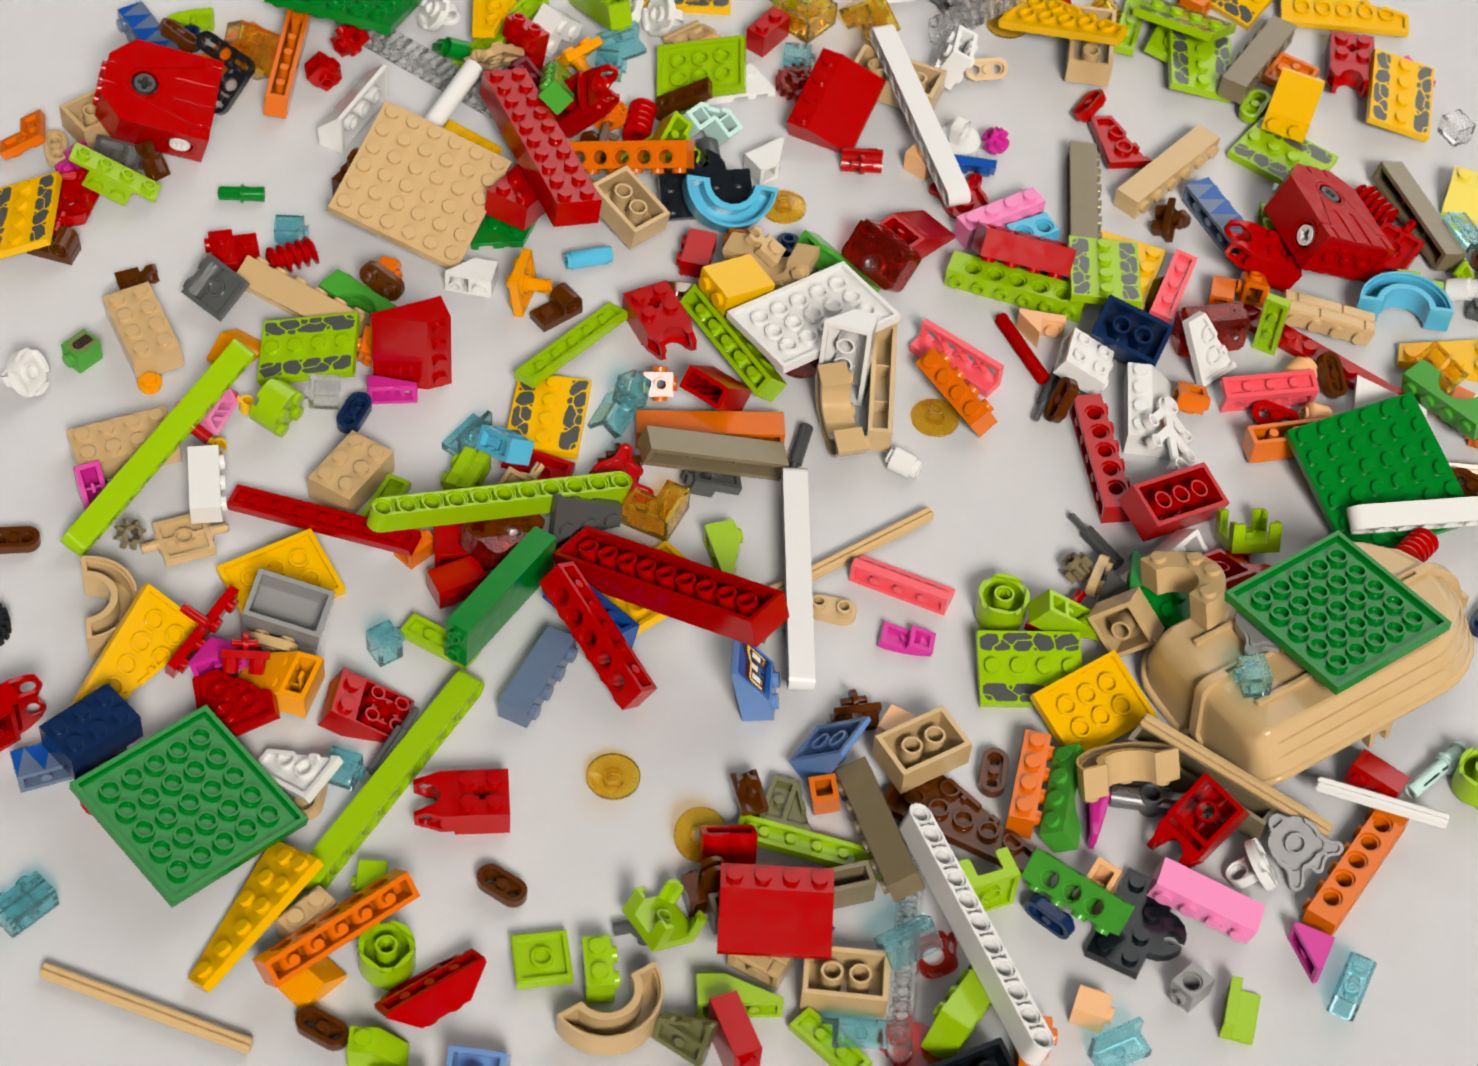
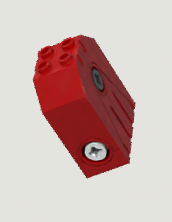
(158, 96)
(1327, 225)

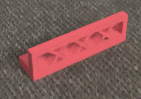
(1173, 285)
(975, 372)
(1270, 387)
(901, 584)

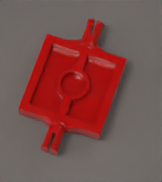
(1405, 246)
(554, 466)

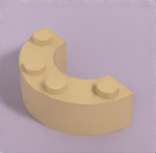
(788, 269)
(836, 411)
(1188, 574)
(115, 585)
(1124, 764)
(621, 1030)

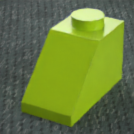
(375, 1048)

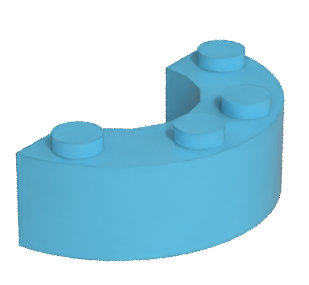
(721, 215)
(1408, 292)

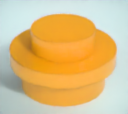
(149, 383)

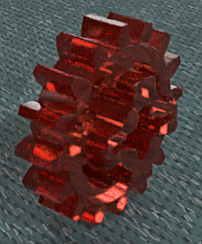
(792, 80)

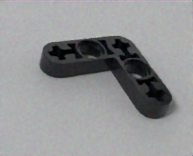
(233, 71)

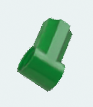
(452, 48)

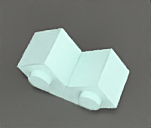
(713, 122)

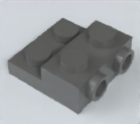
(119, 151)
(215, 287)
(707, 483)

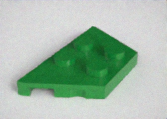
(500, 234)
(1170, 606)

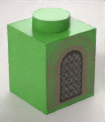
(81, 351)

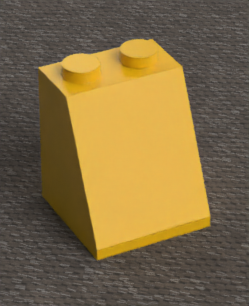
(1293, 105)
(734, 282)

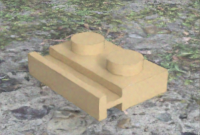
(690, 32)

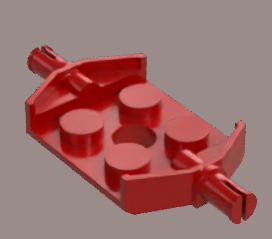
(74, 192)

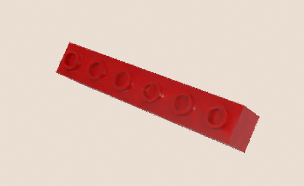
(1100, 456)
(597, 635)

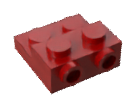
(526, 35)
(231, 248)

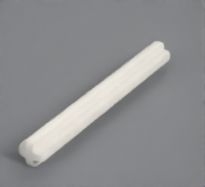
(1382, 802)

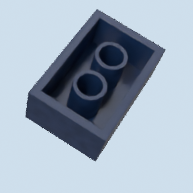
(1130, 332)
(91, 731)

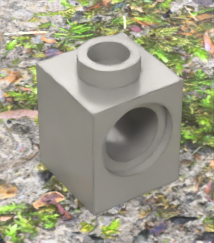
(1195, 978)

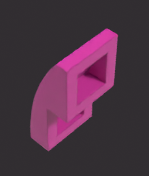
(912, 642)

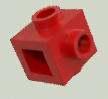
(349, 40)
(323, 71)

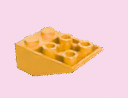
(292, 678)

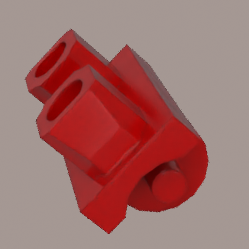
(861, 160)
(231, 658)

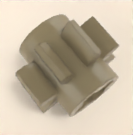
(124, 538)
(1077, 567)

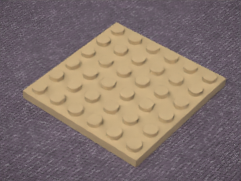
(418, 186)

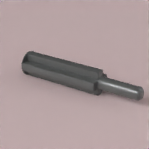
(1045, 395)
(800, 445)
(1097, 542)
(392, 741)

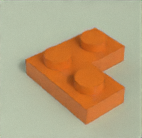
(1285, 60)
(30, 135)

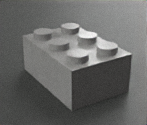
(287, 608)

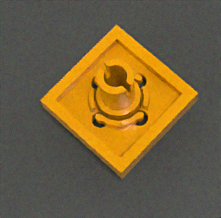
(577, 55)
(523, 283)

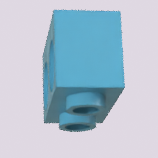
(1037, 225)
(505, 444)

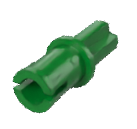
(241, 193)

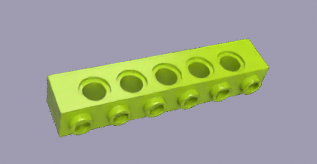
(1012, 286)
(734, 346)

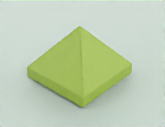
(1463, 271)

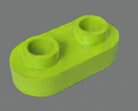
(1254, 106)

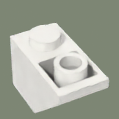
(765, 161)
(473, 277)

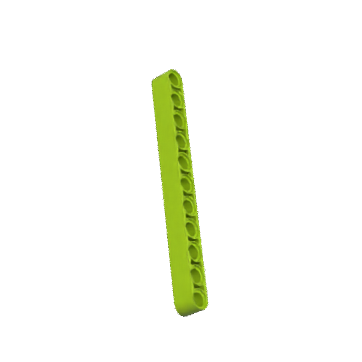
(157, 448)
(490, 501)
(394, 776)

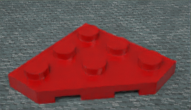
(235, 701)

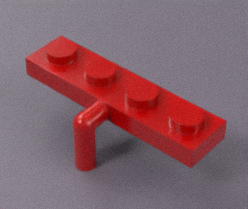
(206, 624)

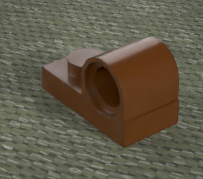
(63, 248)
(562, 306)

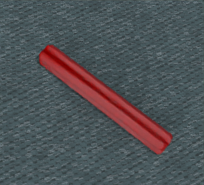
(1022, 348)

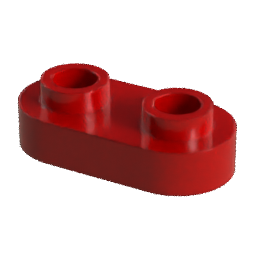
(1089, 105)
(1275, 413)

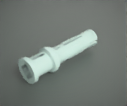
(1443, 764)

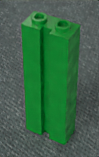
(499, 596)

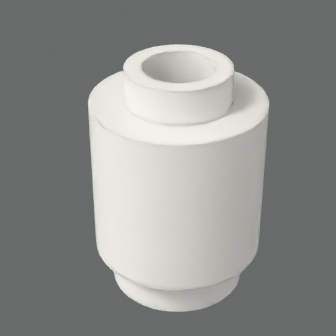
(1461, 289)
(904, 463)

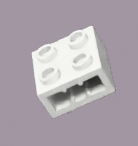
(956, 55)
(1085, 361)

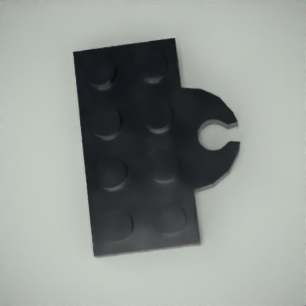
(728, 185)
(1142, 934)

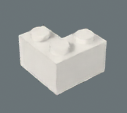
(559, 25)

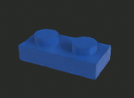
(980, 166)

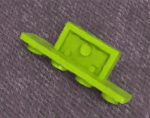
(111, 177)

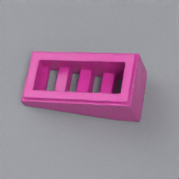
(383, 390)
(1094, 818)

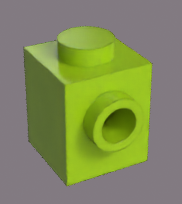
(368, 873)

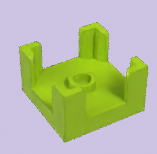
(1248, 539)
(997, 887)
(660, 919)

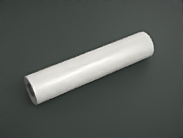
(454, 92)

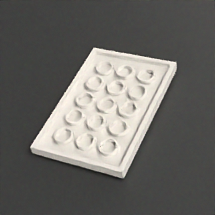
(791, 319)

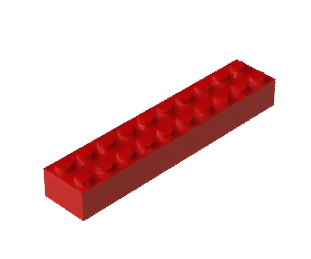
(540, 147)
(676, 586)

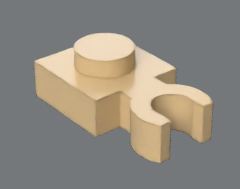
(767, 247)

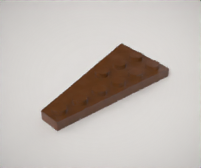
(961, 820)

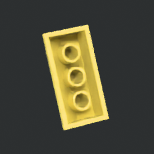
(1462, 193)

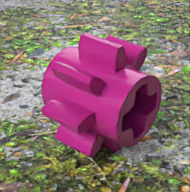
(995, 140)

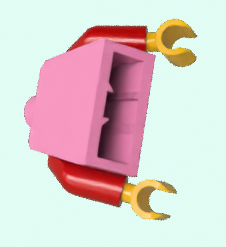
(218, 416)

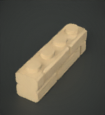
(1329, 318)

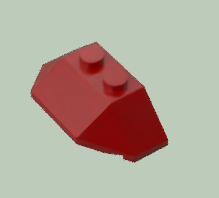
(434, 991)

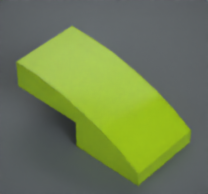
(200, 17)

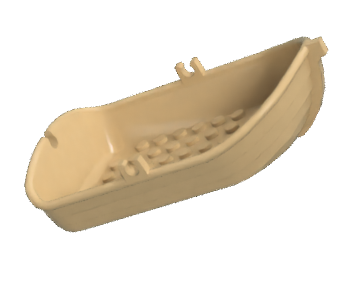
(1302, 720)

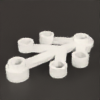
(1167, 408)

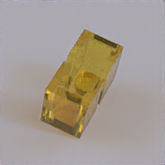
(1452, 375)

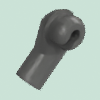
(625, 927)

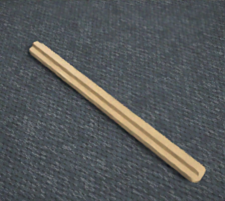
(867, 544)
(1231, 772)
(146, 1008)

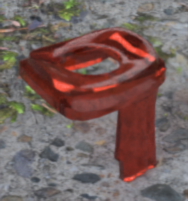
(950, 960)

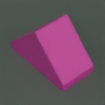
(89, 481)
(207, 656)
(1311, 948)

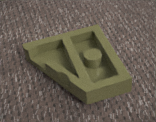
(786, 803)
(685, 1035)

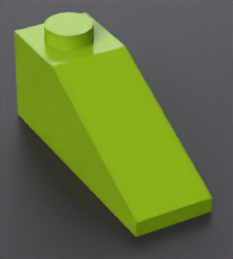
(723, 544)
(1058, 613)
(754, 999)

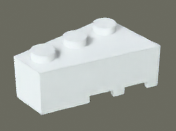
(206, 484)

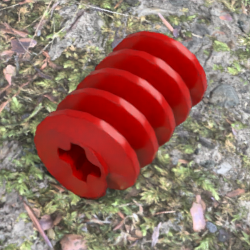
(639, 119)
(1377, 205)
(292, 254)
(1419, 543)

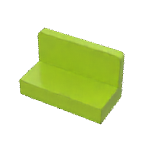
(1239, 1013)

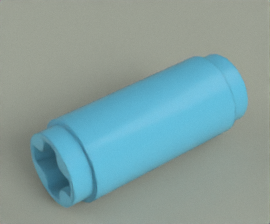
(588, 257)

